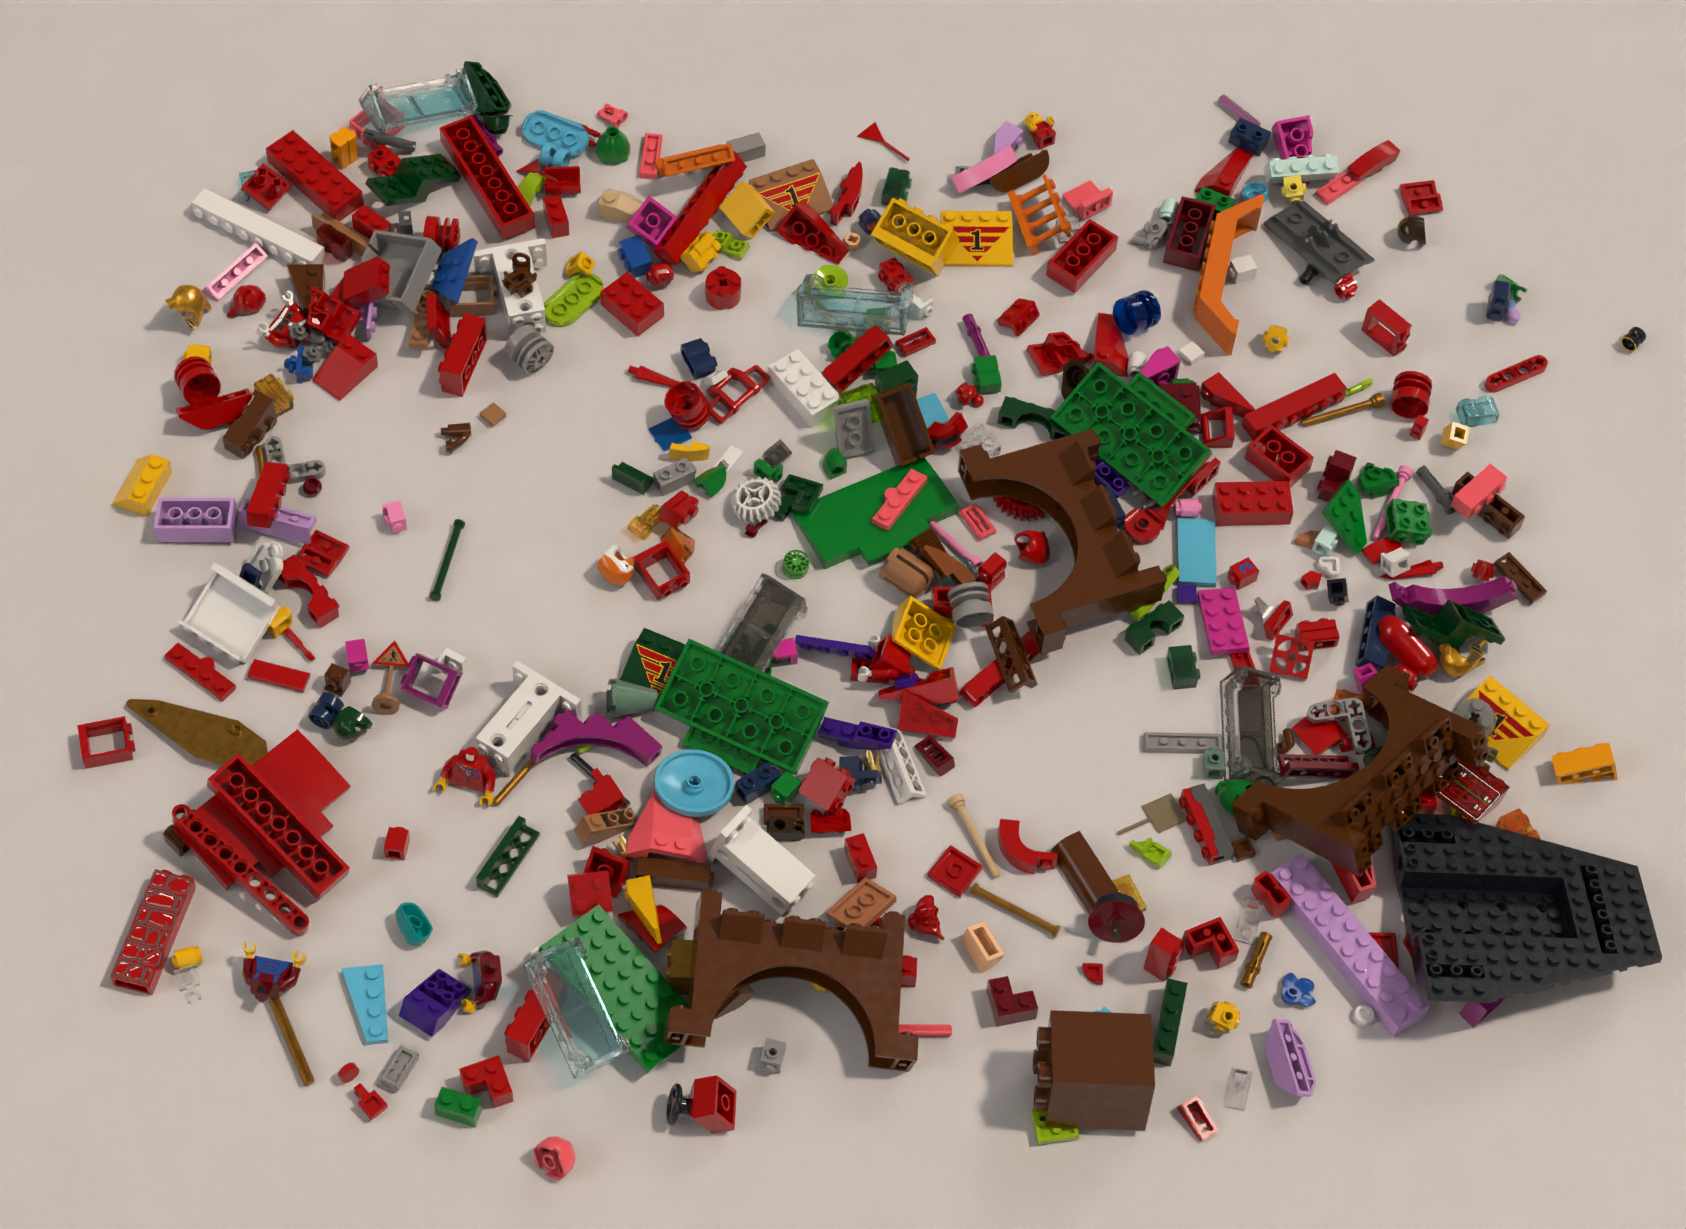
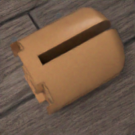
(907, 573)

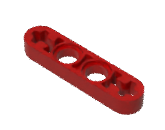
(1517, 376)

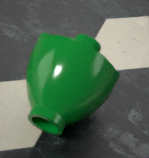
(612, 146)
(1230, 791)

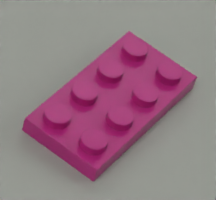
(1223, 621)

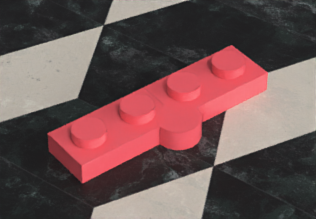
(898, 499)

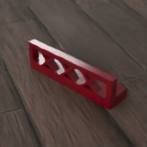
(1309, 766)

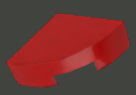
(1093, 972)

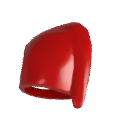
(1036, 550)

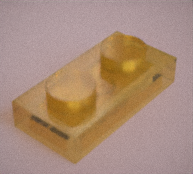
(1126, 886)

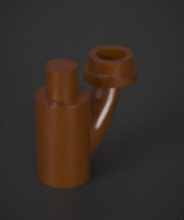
(460, 430)

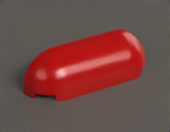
(1407, 646)

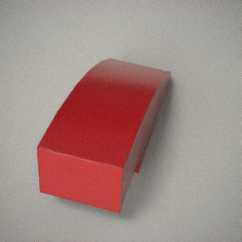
(1374, 160)

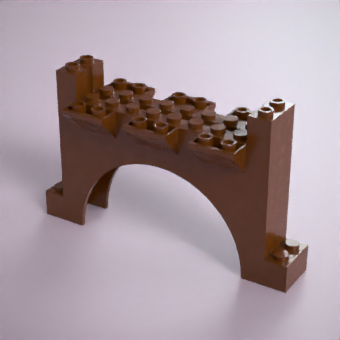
(1061, 483)
(1347, 816)
(853, 964)

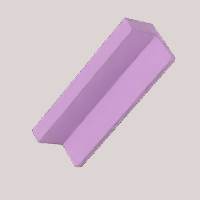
(288, 524)

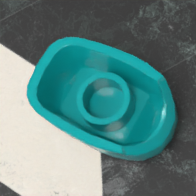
(413, 923)

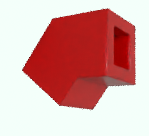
(1311, 580)

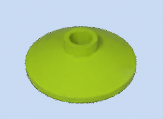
(833, 274)

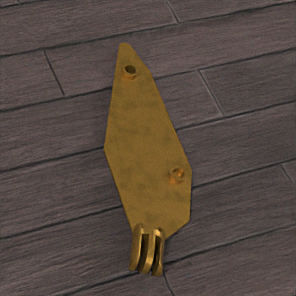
(201, 733)

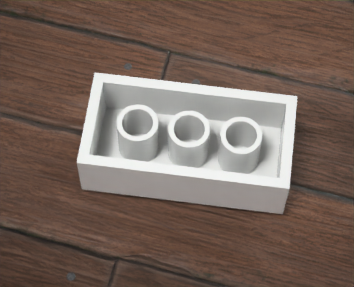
(803, 387)

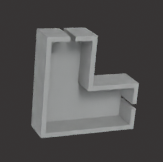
(410, 266)

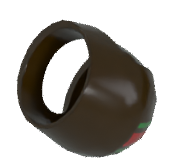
(1412, 229)

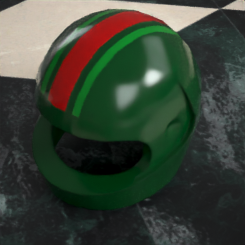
(346, 721)

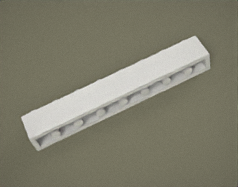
(257, 229)

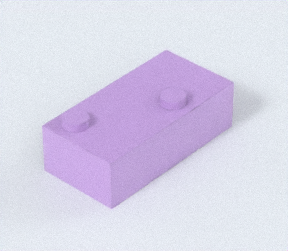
(196, 520)

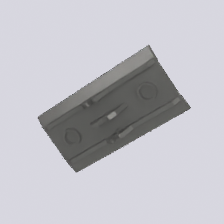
(1318, 241)

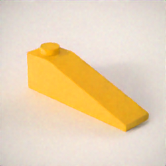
(643, 903)

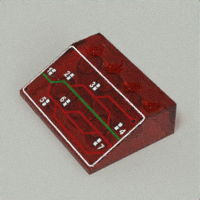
(1474, 792)

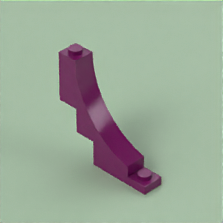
(1479, 597)

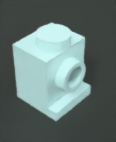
(1325, 541)

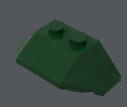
(486, 90)

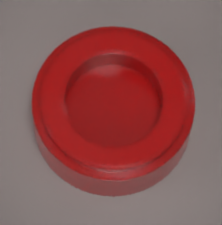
(348, 1072)

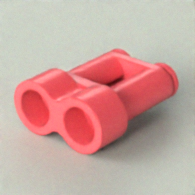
(615, 119)

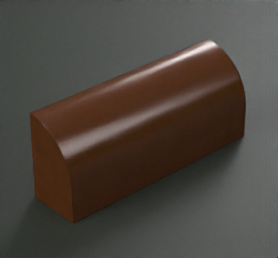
(1083, 869)

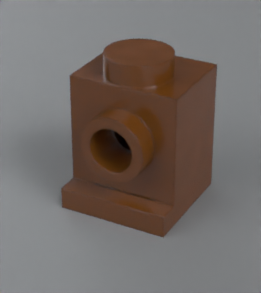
(337, 680)

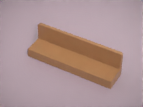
(359, 241)

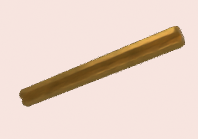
(291, 1041)

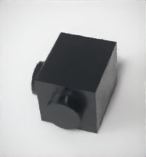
(1337, 591)

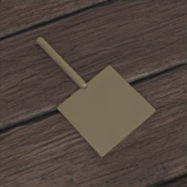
(1163, 814)

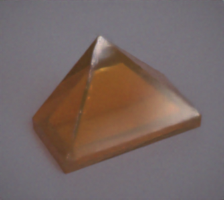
(680, 543)

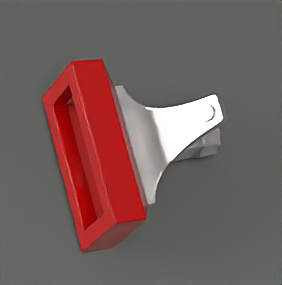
(1273, 616)

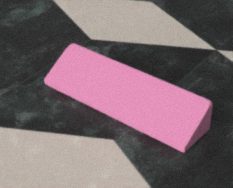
(235, 272)

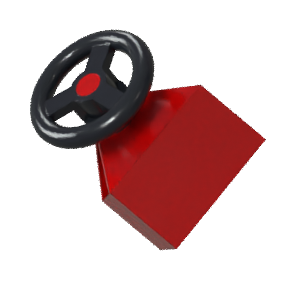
(709, 1103)

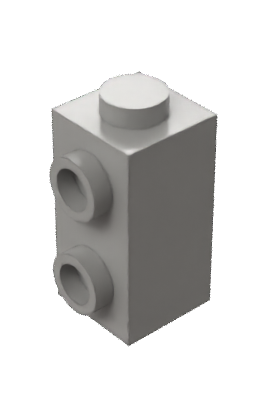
(749, 147)
(674, 476)

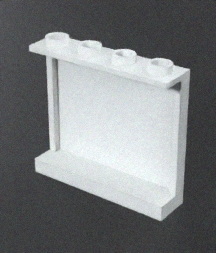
(231, 614)

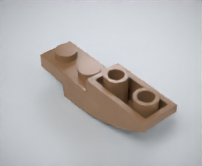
(420, 336)

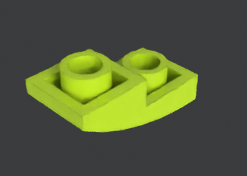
(531, 185)
(731, 246)

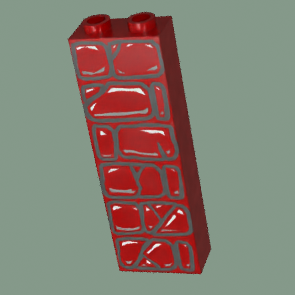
(153, 931)

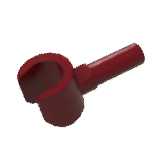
(753, 530)

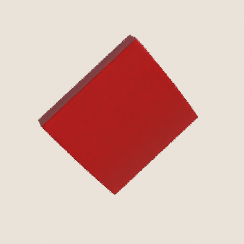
(1421, 197)
(323, 553)
(1319, 736)

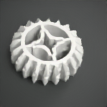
(756, 500)

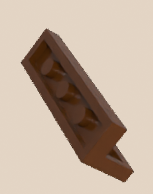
(1017, 654)

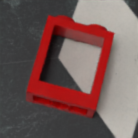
(1394, 322)
(652, 556)
(101, 728)

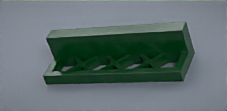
(501, 852)

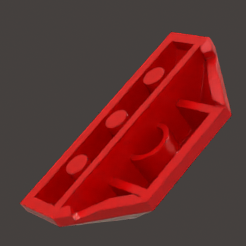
(216, 410)

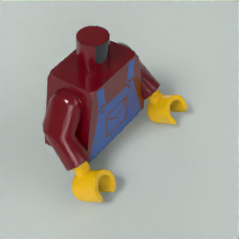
(270, 976)
(486, 978)

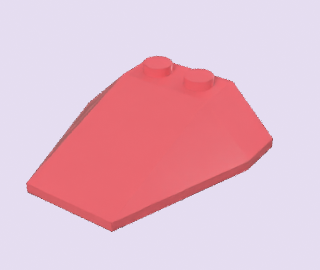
(666, 833)

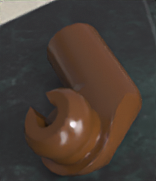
(1288, 742)

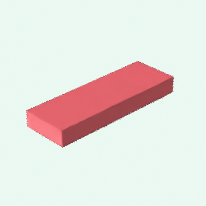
(650, 153)
(1338, 187)

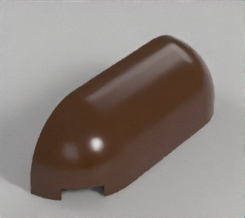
(1021, 172)

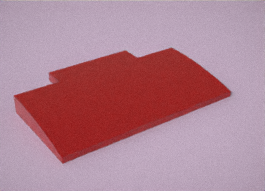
(300, 778)

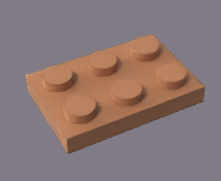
(861, 905)

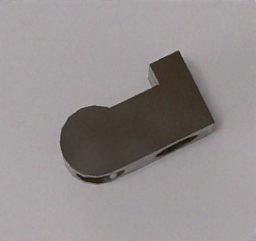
(786, 828)

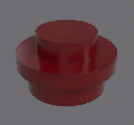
(312, 486)

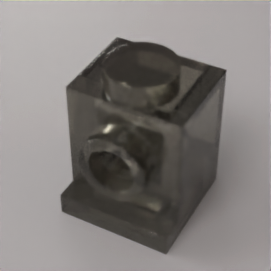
(778, 449)

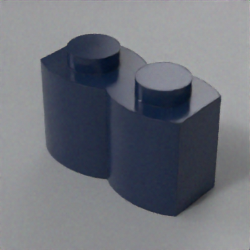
(1498, 300)
(698, 358)

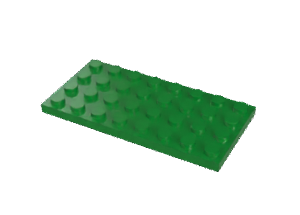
(628, 985)

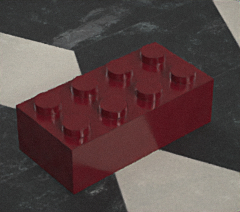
(1189, 233)

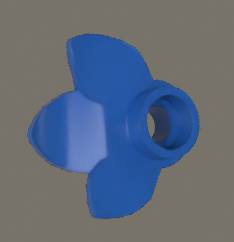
(1297, 991)

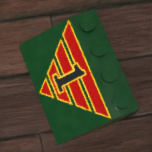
(652, 660)

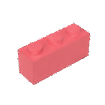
(1479, 491)

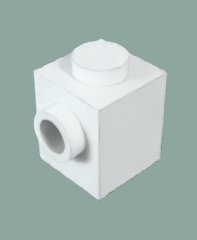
(1242, 269)

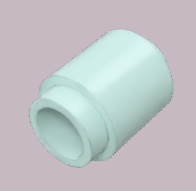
(1169, 210)

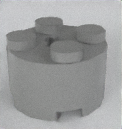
(1478, 707)

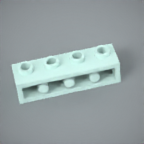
(1309, 167)

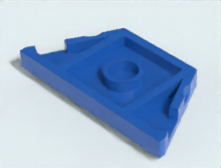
(454, 270)

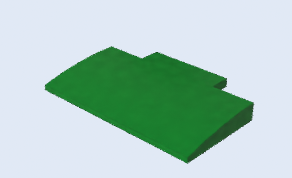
(1138, 431)
(842, 520)
(740, 711)

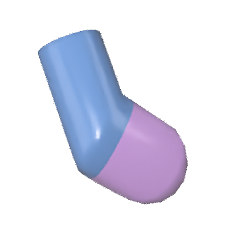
(1512, 312)

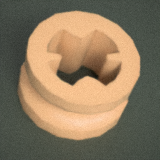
(855, 238)

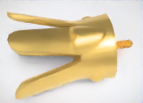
(869, 762)
(622, 847)

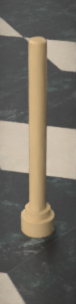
(957, 803)

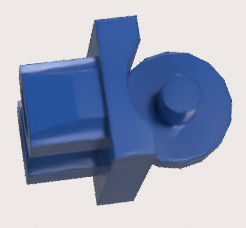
(298, 365)

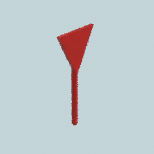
(873, 133)
(535, 168)
(1163, 512)

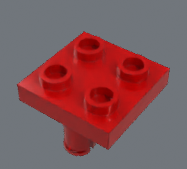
(266, 187)

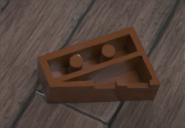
(302, 278)
(252, 425)

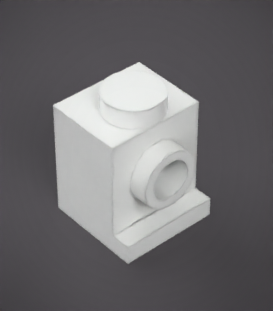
(1396, 562)

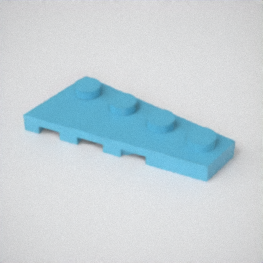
(368, 997)

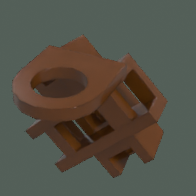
(520, 270)

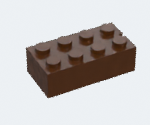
(903, 424)

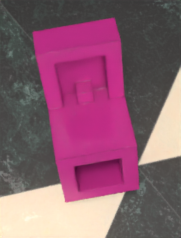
(357, 655)

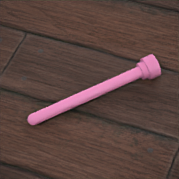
(1404, 474)
(952, 543)

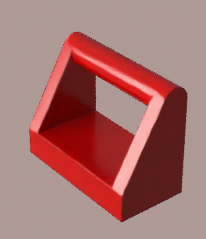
(1224, 414)

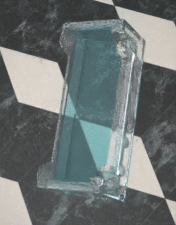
(419, 101)
(853, 307)
(574, 1008)

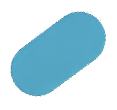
(547, 127)

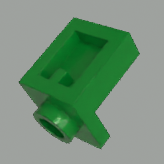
(764, 470)

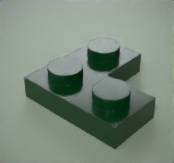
(805, 491)

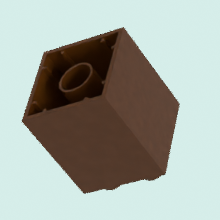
(1095, 1070)

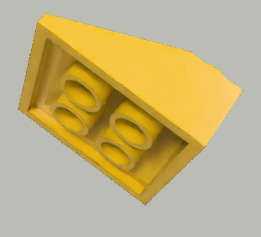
(922, 632)

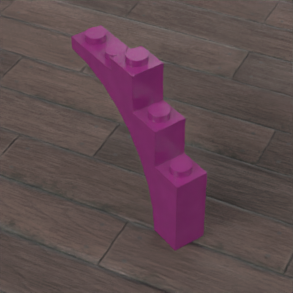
(597, 731)

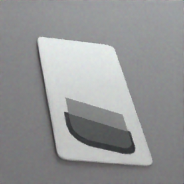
(729, 458)

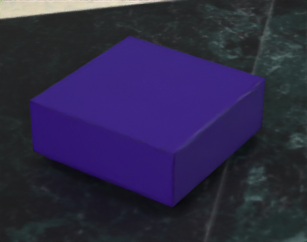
(1186, 594)
(906, 681)

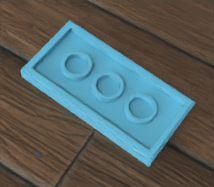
(1196, 552)

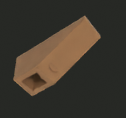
(604, 825)

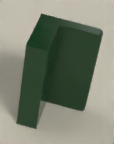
(631, 477)

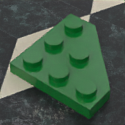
(1346, 516)

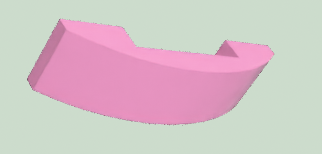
(985, 169)

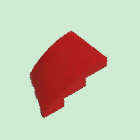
(331, 315)
(1055, 353)
(669, 926)

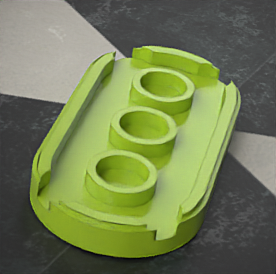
(573, 299)

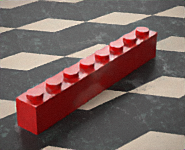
(699, 210)

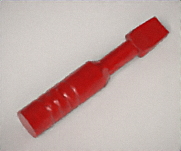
(298, 643)

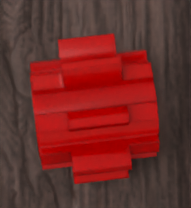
(1345, 288)
(1483, 570)

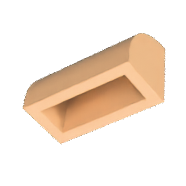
(982, 947)

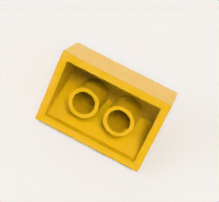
(144, 484)

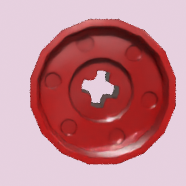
(443, 235)
(197, 380)
(1411, 394)
(687, 405)

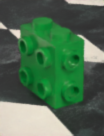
(1408, 521)

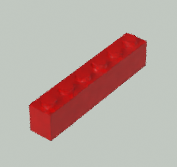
(1295, 406)

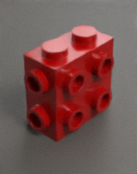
(827, 784)

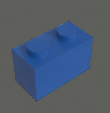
(635, 256)

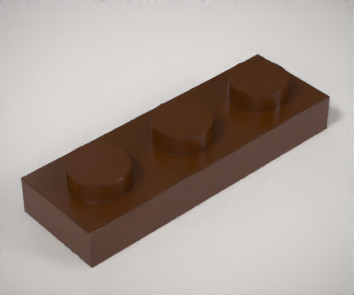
(1525, 582)

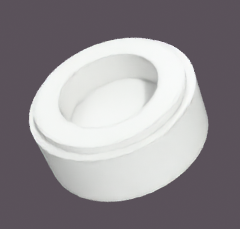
(1363, 1015)

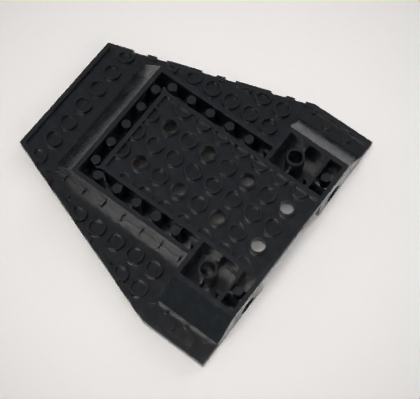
(1589, 925)

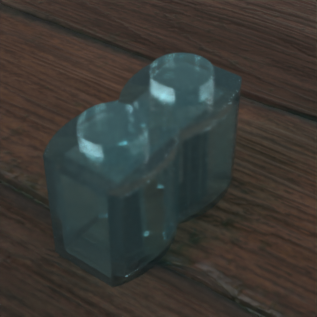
(1477, 411)

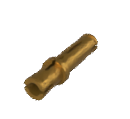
(1249, 978)

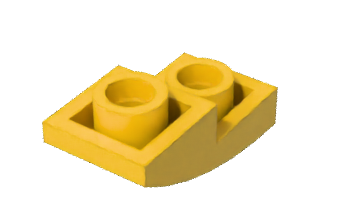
(695, 452)

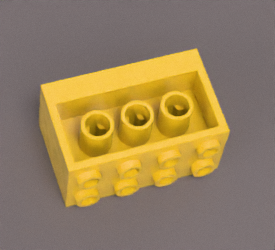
(915, 236)

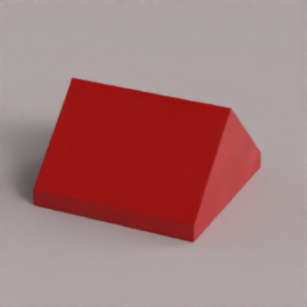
(618, 868)

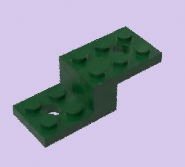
(413, 179)
(1452, 624)

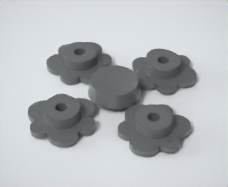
(316, 338)

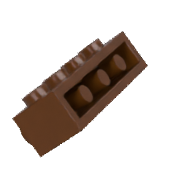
(1498, 513)

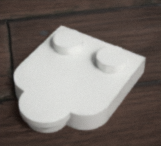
(268, 560)

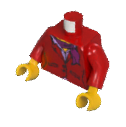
(469, 771)

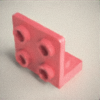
(1088, 199)

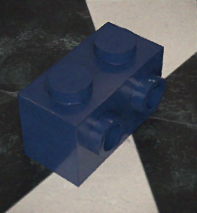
(1249, 137)

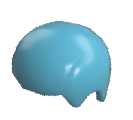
(1254, 189)

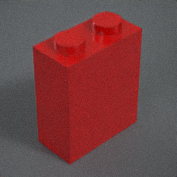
(366, 282)

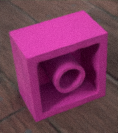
(651, 222)

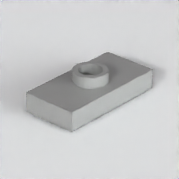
(399, 1068)

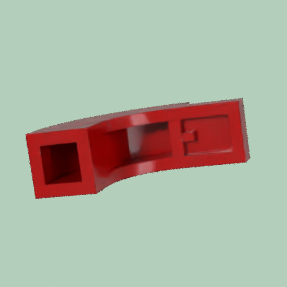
(1017, 853)

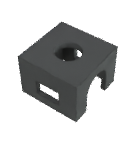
(405, 225)

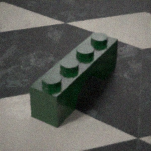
(1015, 412)
(1169, 1021)

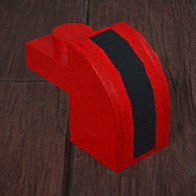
(947, 435)

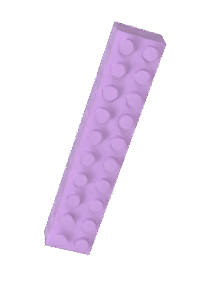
(1350, 946)

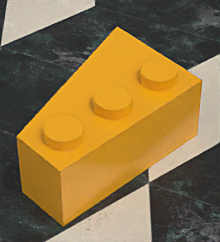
(1584, 763)

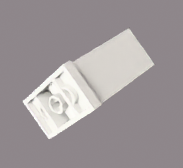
(495, 262)
(523, 719)
(762, 863)

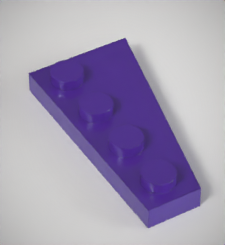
(837, 647)

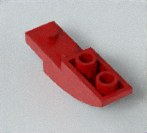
(850, 195)

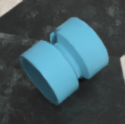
(554, 157)

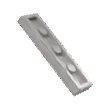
(1180, 742)

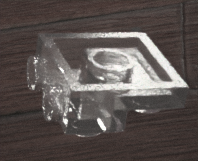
(979, 435)

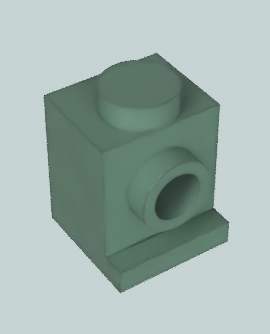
(1213, 763)

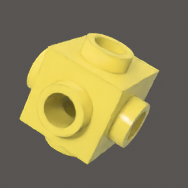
(1293, 189)

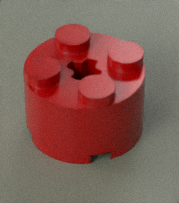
(723, 288)

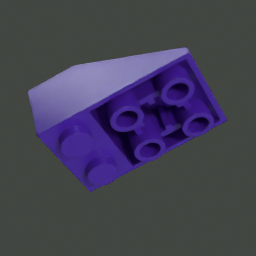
(434, 1002)

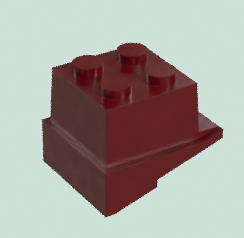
(1189, 396)

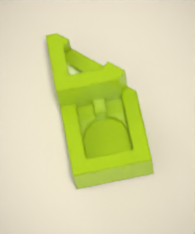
(1151, 851)

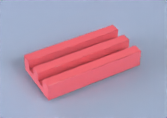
(985, 533)

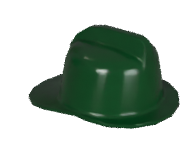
(496, 123)

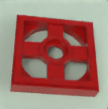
(1290, 663)

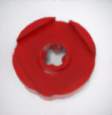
(1139, 534)

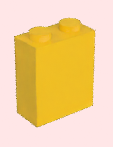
(747, 209)

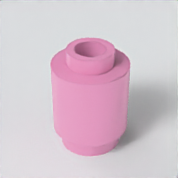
(1187, 508)

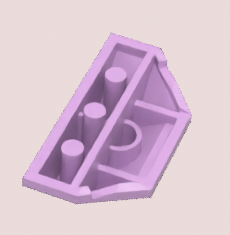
(1289, 1059)

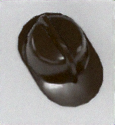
(1072, 375)

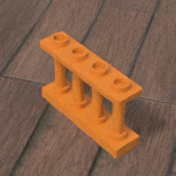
(695, 159)
(1027, 228)

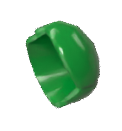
(839, 343)

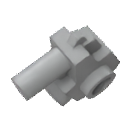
(1155, 233)

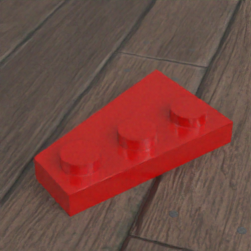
(925, 718)

